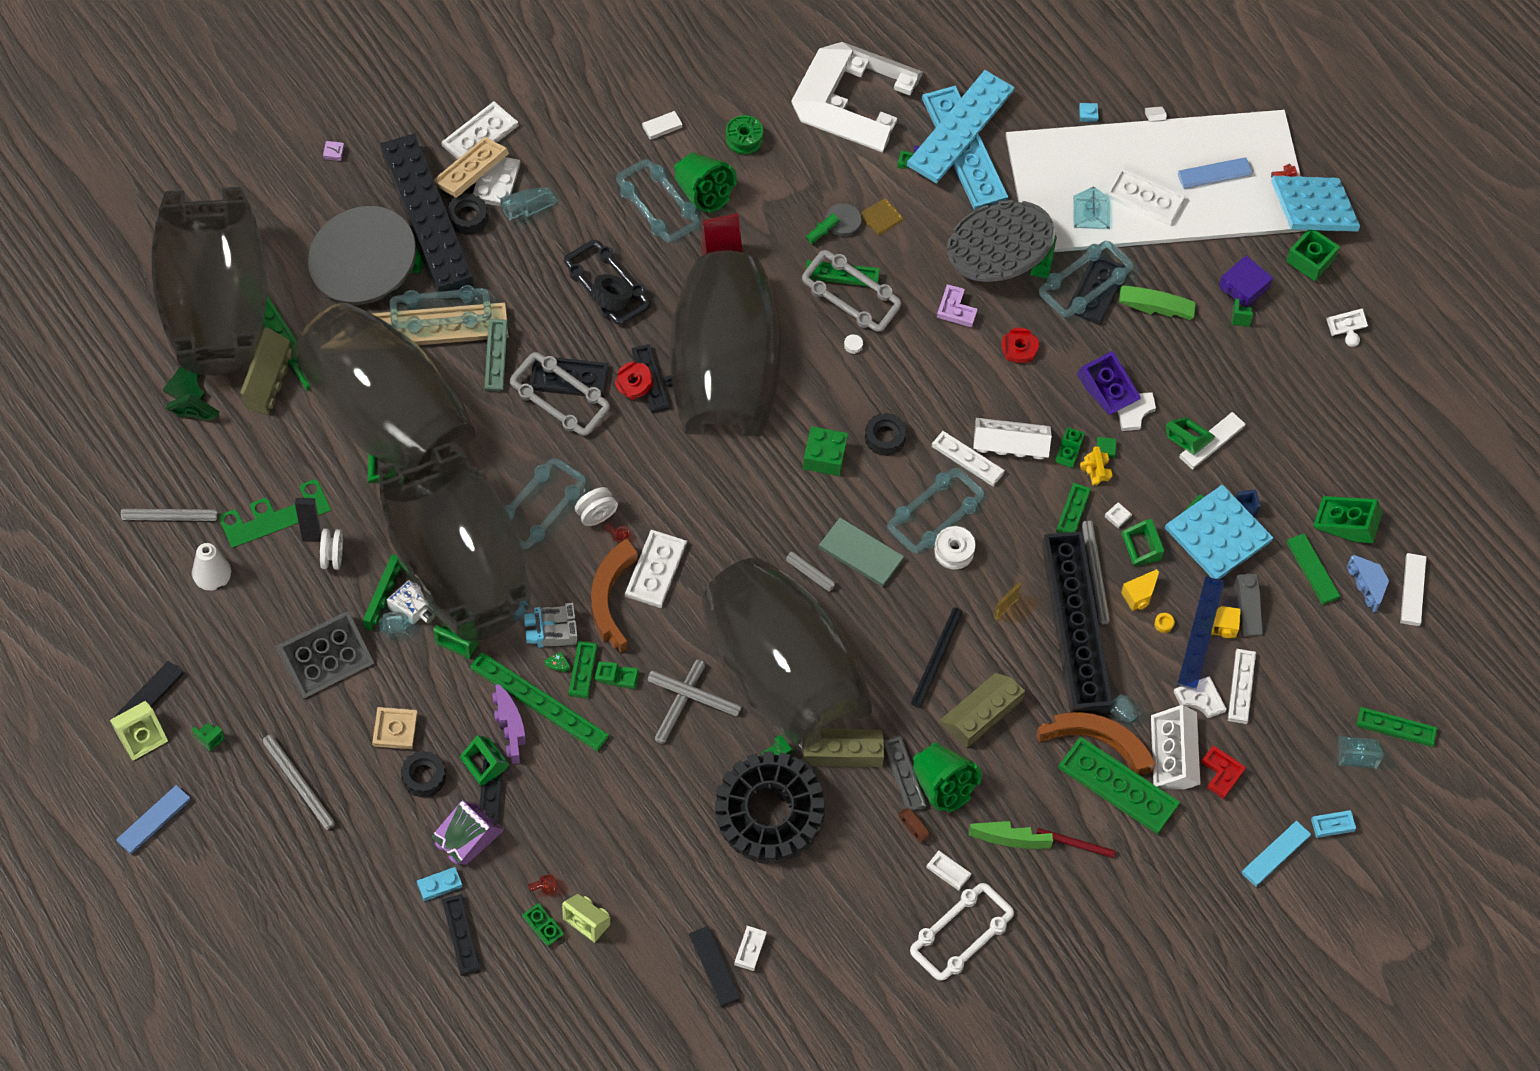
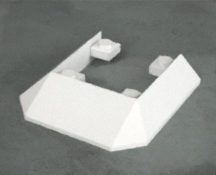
(826, 111)

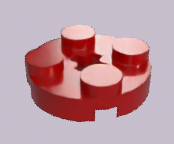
(1016, 354)
(636, 389)

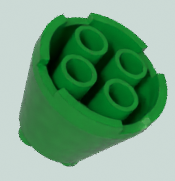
(705, 181)
(946, 777)

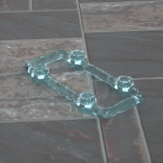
(627, 190)
(1079, 304)
(468, 319)
(542, 474)
(942, 482)

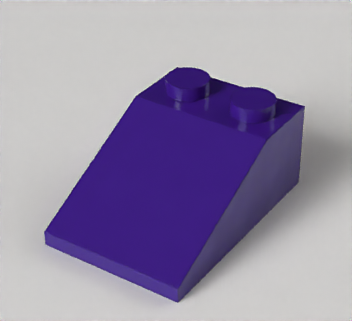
(1108, 383)

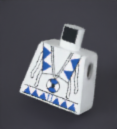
(410, 604)

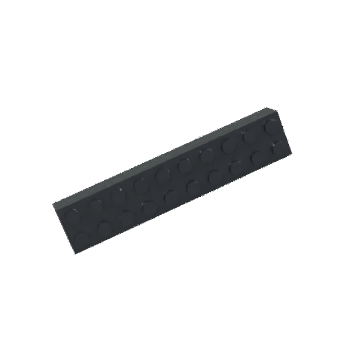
(426, 214)
(1076, 623)

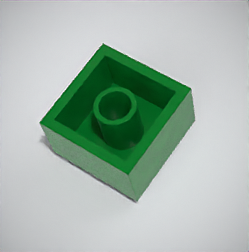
(1312, 254)
(825, 451)

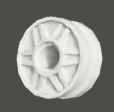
(596, 506)
(331, 549)
(950, 557)

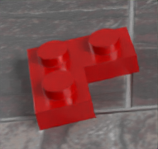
(1227, 771)

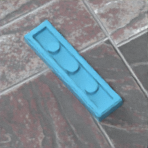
(1276, 853)

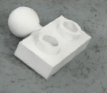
(1347, 324)

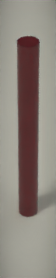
(1079, 843)

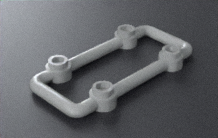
(863, 318)
(550, 365)

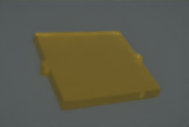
(881, 216)
(1007, 601)

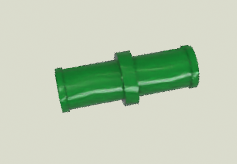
(822, 229)

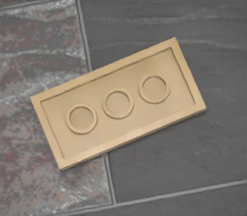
(471, 166)

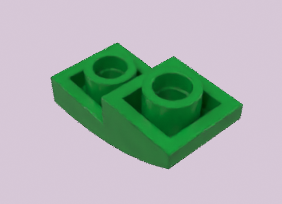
(1070, 447)
(542, 924)

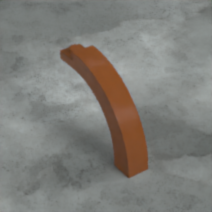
(609, 570)
(1104, 730)

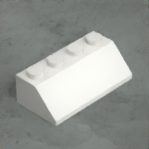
(1012, 438)
(1175, 748)

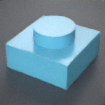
(1088, 112)

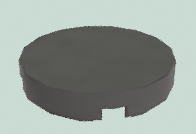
(849, 219)

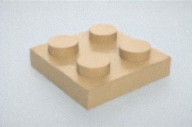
(395, 728)

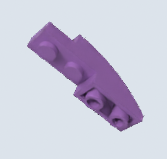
(510, 721)

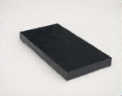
(1095, 275)
(588, 372)

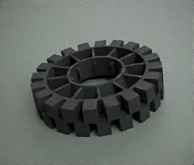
(775, 841)

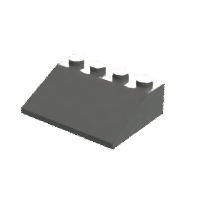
(324, 654)

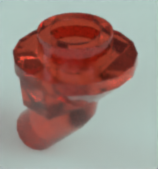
(1289, 170)
(618, 534)
(546, 883)

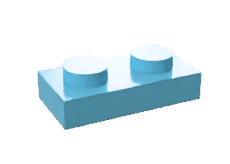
(1333, 824)
(439, 884)

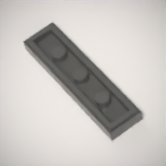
(903, 774)

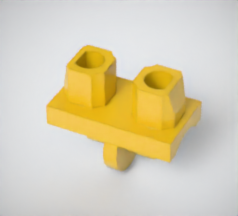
(1094, 466)

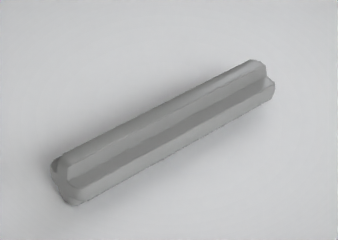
(810, 571)

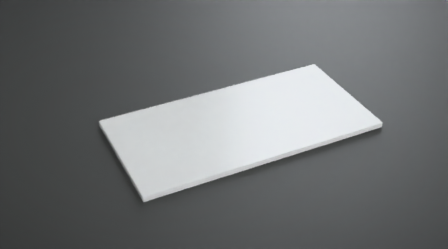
(1062, 162)

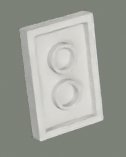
(498, 181)

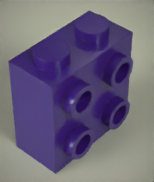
(1245, 281)

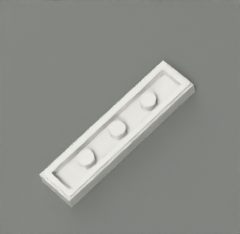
(1223, 432)
(968, 458)
(1413, 589)
(1241, 686)

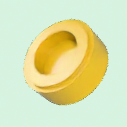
(1164, 622)

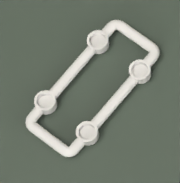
(968, 899)

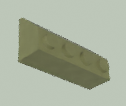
(266, 372)
(983, 708)
(847, 748)

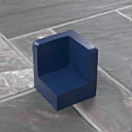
(1250, 501)

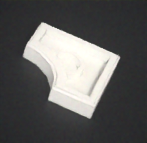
(1132, 415)
(1203, 698)

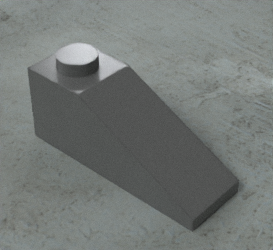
(1248, 602)

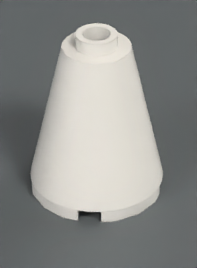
(210, 568)

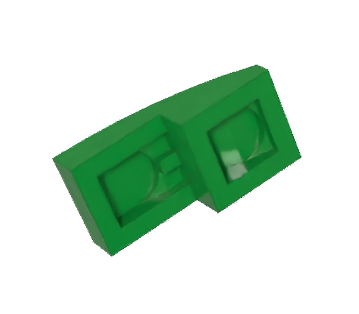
(613, 675)

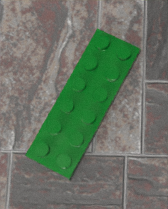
(1118, 785)

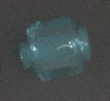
(394, 624)
(1124, 708)

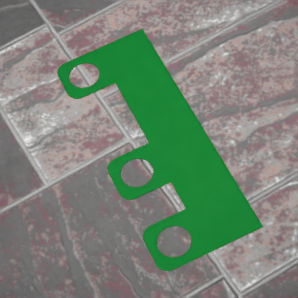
(269, 521)

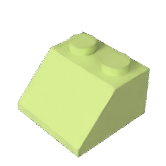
(139, 730)
(585, 917)

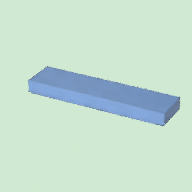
(1214, 172)
(153, 819)

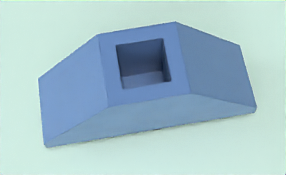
(1369, 579)

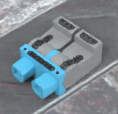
(553, 626)

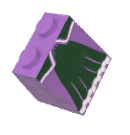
(466, 832)

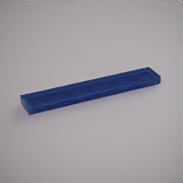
(1200, 633)

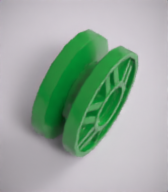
(744, 135)

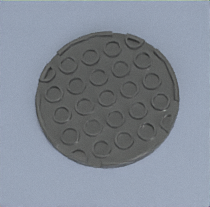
(1000, 241)
(362, 255)

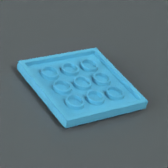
(1315, 203)
(1218, 533)

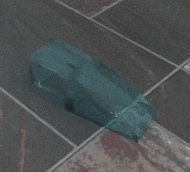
(527, 202)

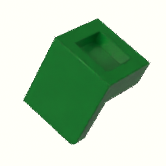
(1241, 315)
(208, 736)
(780, 745)

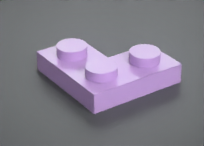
(953, 310)

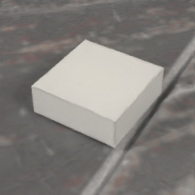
(1155, 113)
(1118, 515)

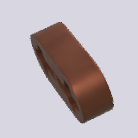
(914, 825)

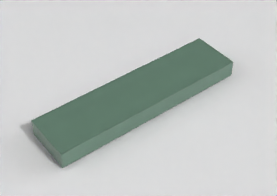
(496, 355)

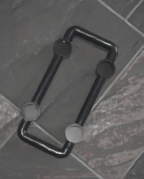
(606, 256)

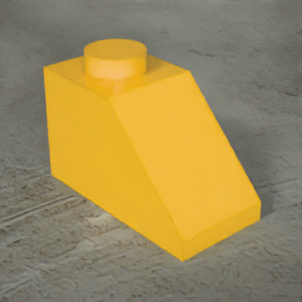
(1139, 590)

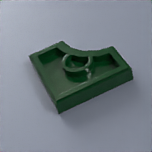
(184, 383)
(192, 407)

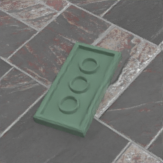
(861, 552)

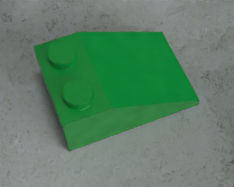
(1349, 518)

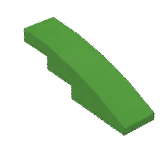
(1157, 301)
(1002, 834)

